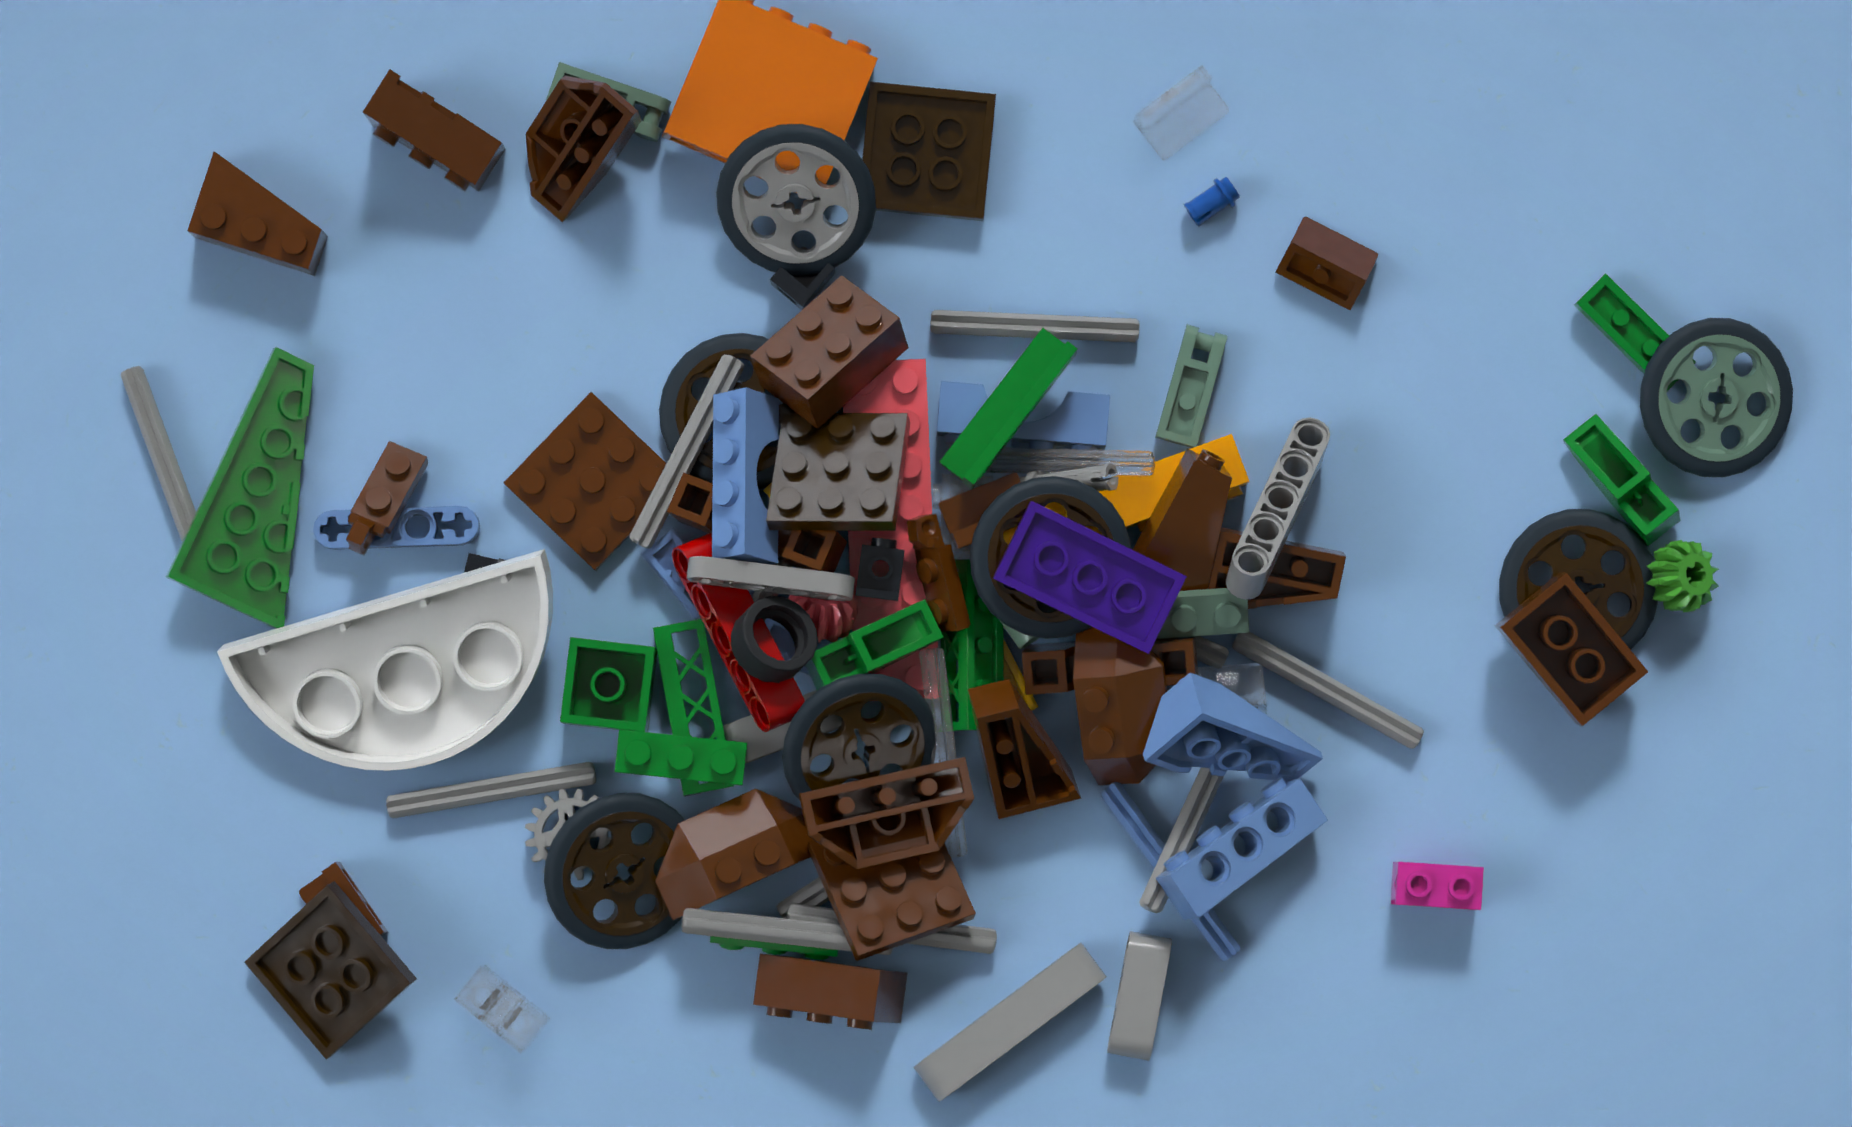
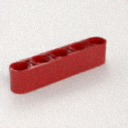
(719, 608)

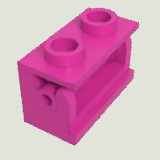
(1437, 885)

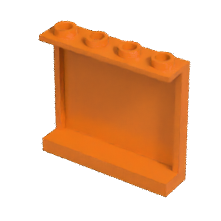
(765, 73)

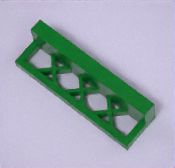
(1008, 407)
(976, 648)
(675, 697)

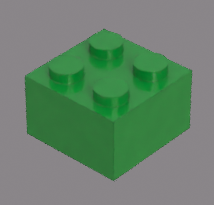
(608, 685)

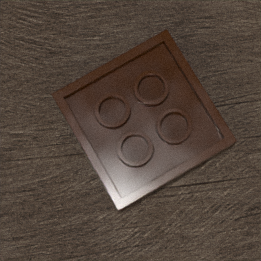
(589, 480)
(892, 900)

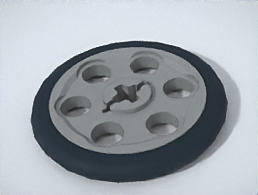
(814, 148)

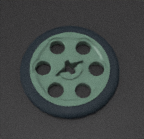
(1758, 433)

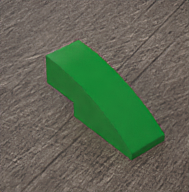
(1622, 479)
(875, 645)

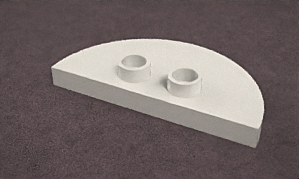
(403, 672)

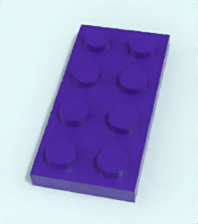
(1089, 577)

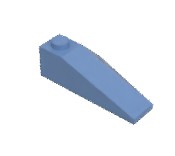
(1217, 730)

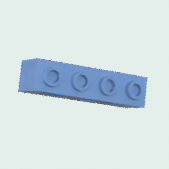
(1296, 819)

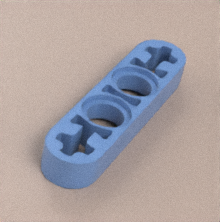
(399, 535)

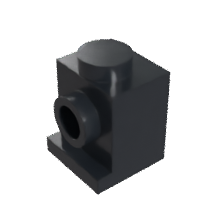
(880, 587)

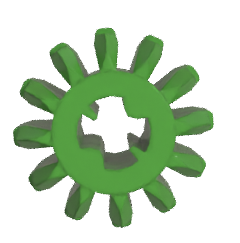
(1682, 576)

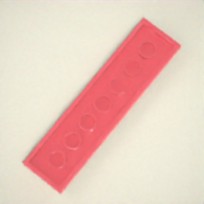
(898, 390)

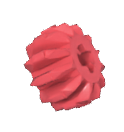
(830, 617)

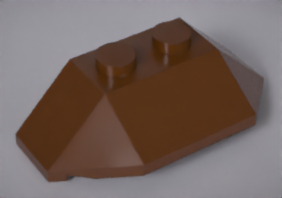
(576, 142)
(1116, 705)
(889, 813)
(730, 850)

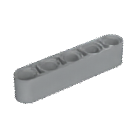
(1287, 490)
(1010, 1022)

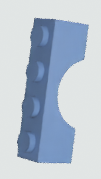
(1076, 423)
(741, 429)

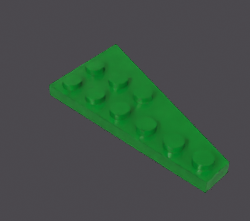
(248, 515)

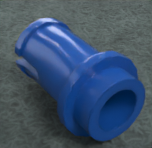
(1212, 201)

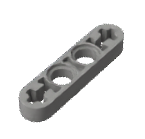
(770, 578)

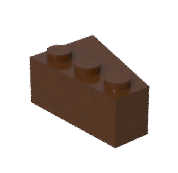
(432, 133)
(253, 221)
(1298, 575)
(1017, 753)
(829, 990)

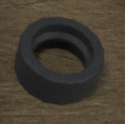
(793, 619)

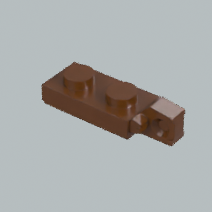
(384, 495)
(938, 573)

